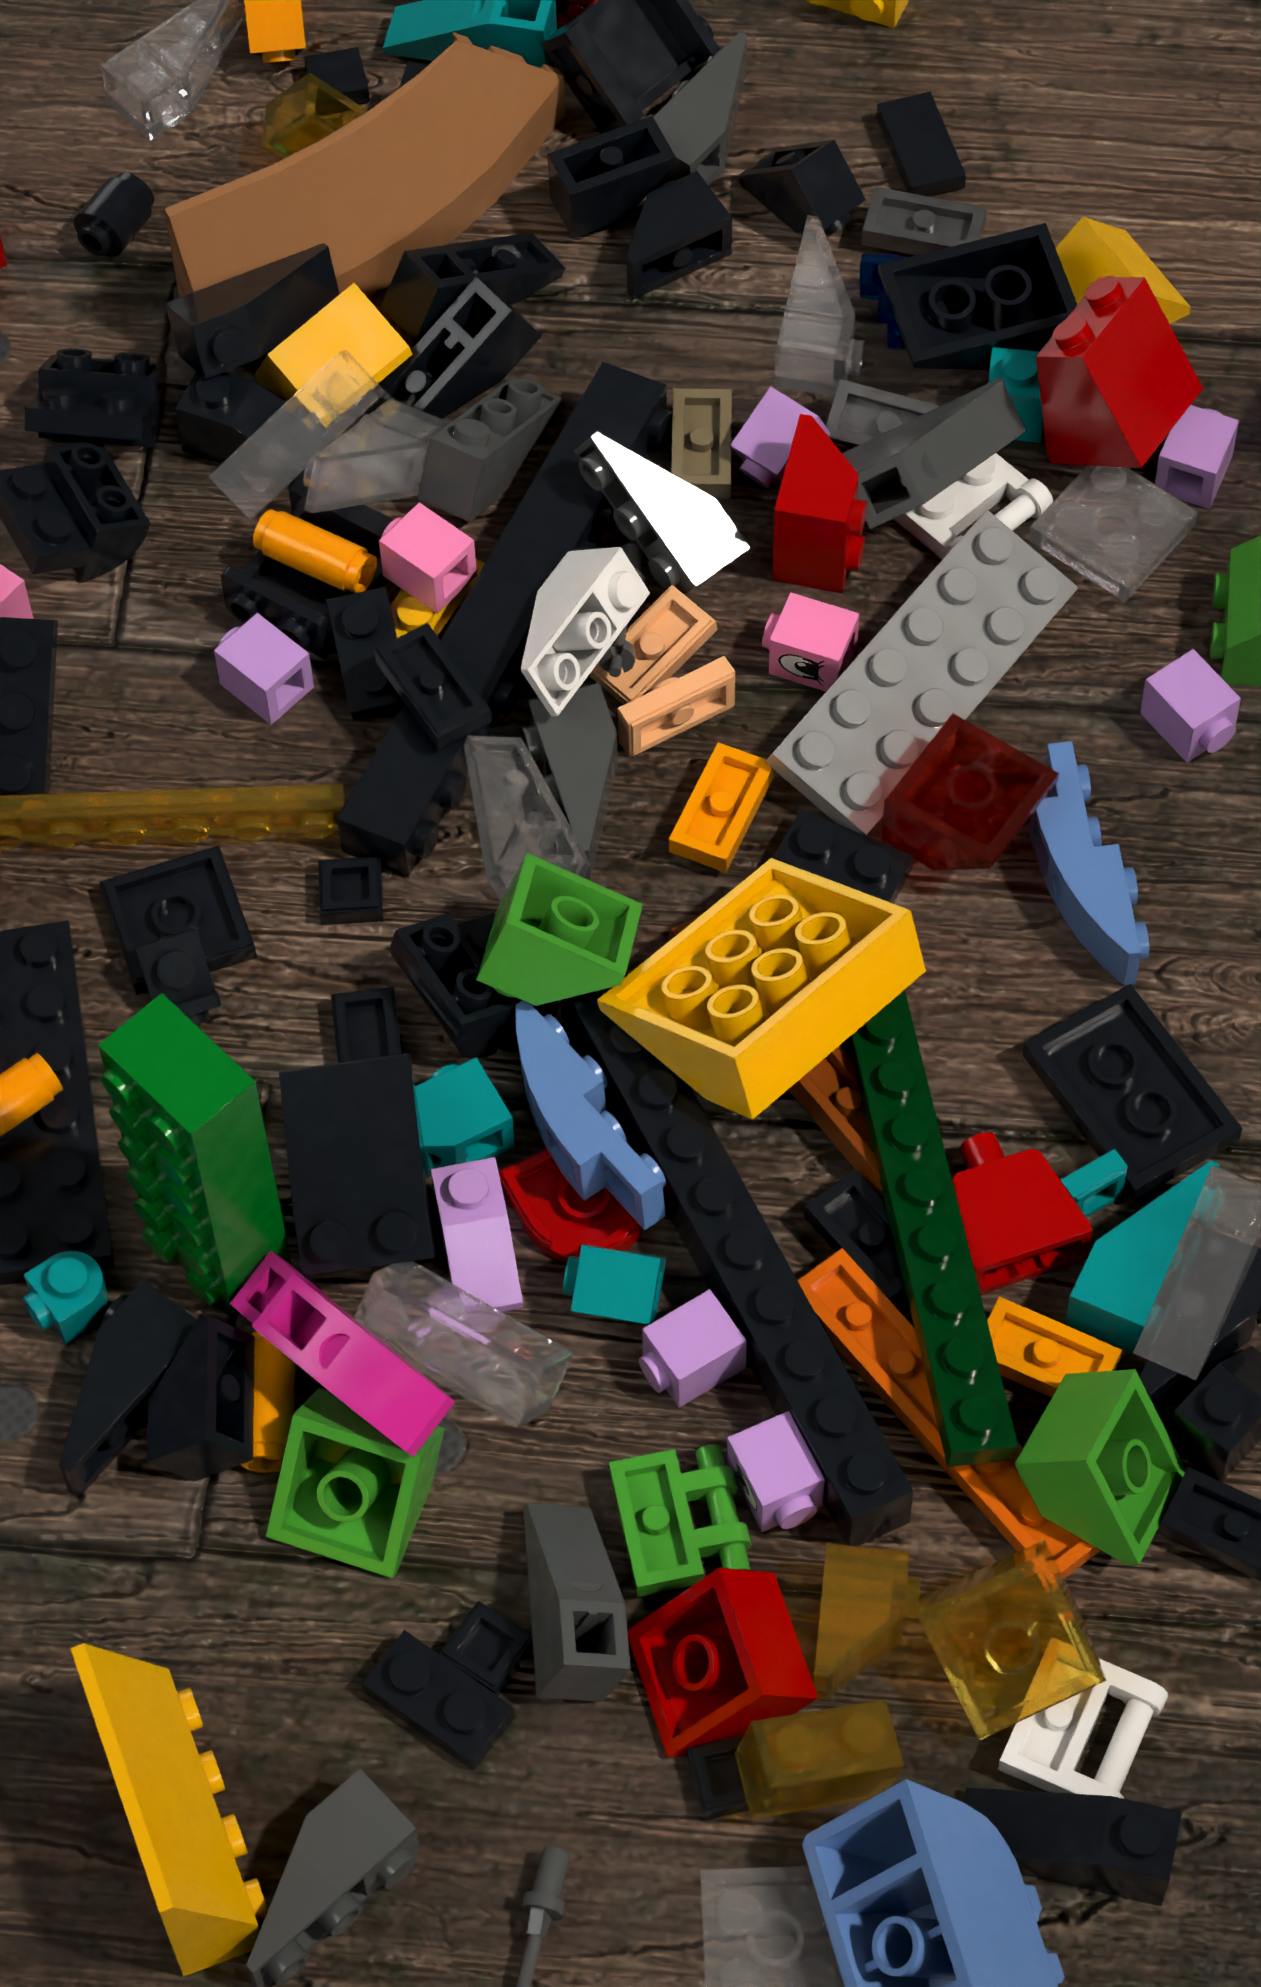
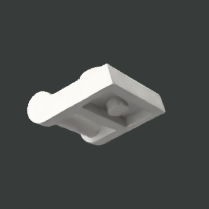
(969, 497)
(1050, 1743)

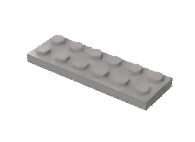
(920, 669)

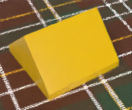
(1104, 250)
(343, 324)

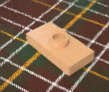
(663, 642)
(676, 706)

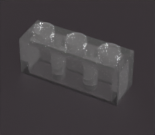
(464, 1342)

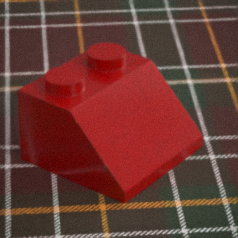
(817, 514)
(720, 1659)

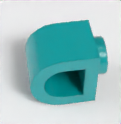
(67, 1294)

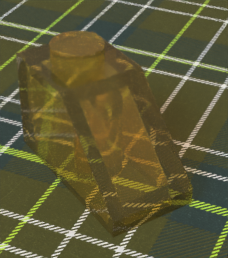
(305, 116)
(860, 1611)

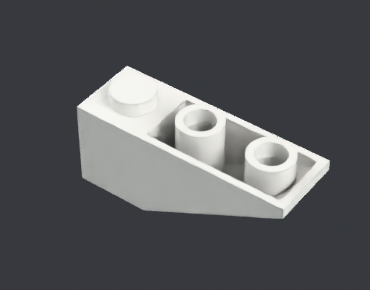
(577, 621)

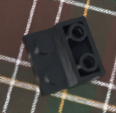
(99, 399)
(72, 511)
(443, 969)

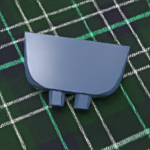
(926, 1896)

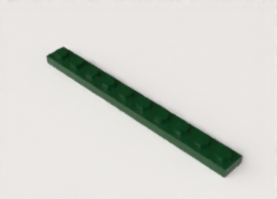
(931, 1241)

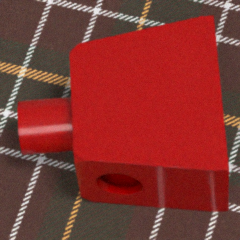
(1016, 1214)

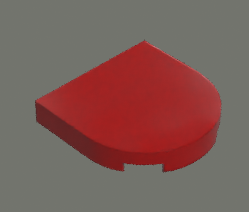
(557, 1215)

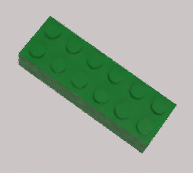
(193, 1150)

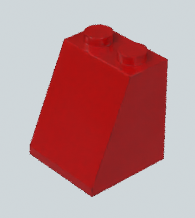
(1113, 378)

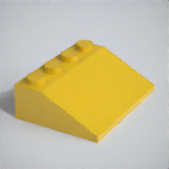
(767, 984)
(172, 1807)

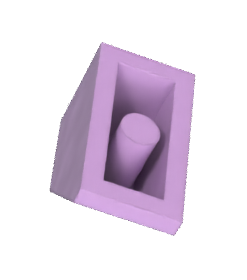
(477, 1232)

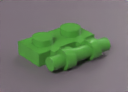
(658, 1523)

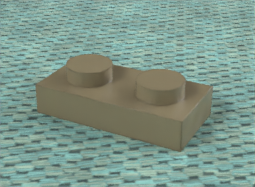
(703, 439)

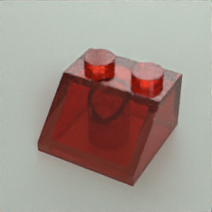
(964, 799)

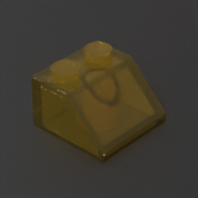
(1011, 1639)

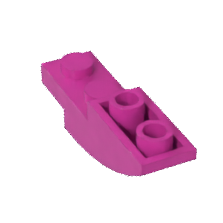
(342, 1354)

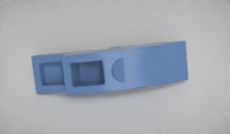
(1083, 875)
(574, 1122)

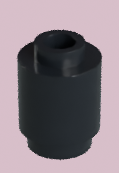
(114, 215)

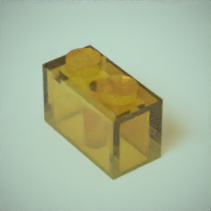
(818, 1758)

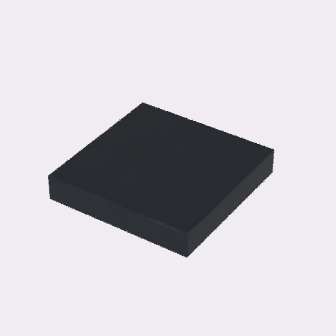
(176, 898)

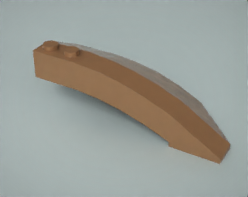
(383, 183)

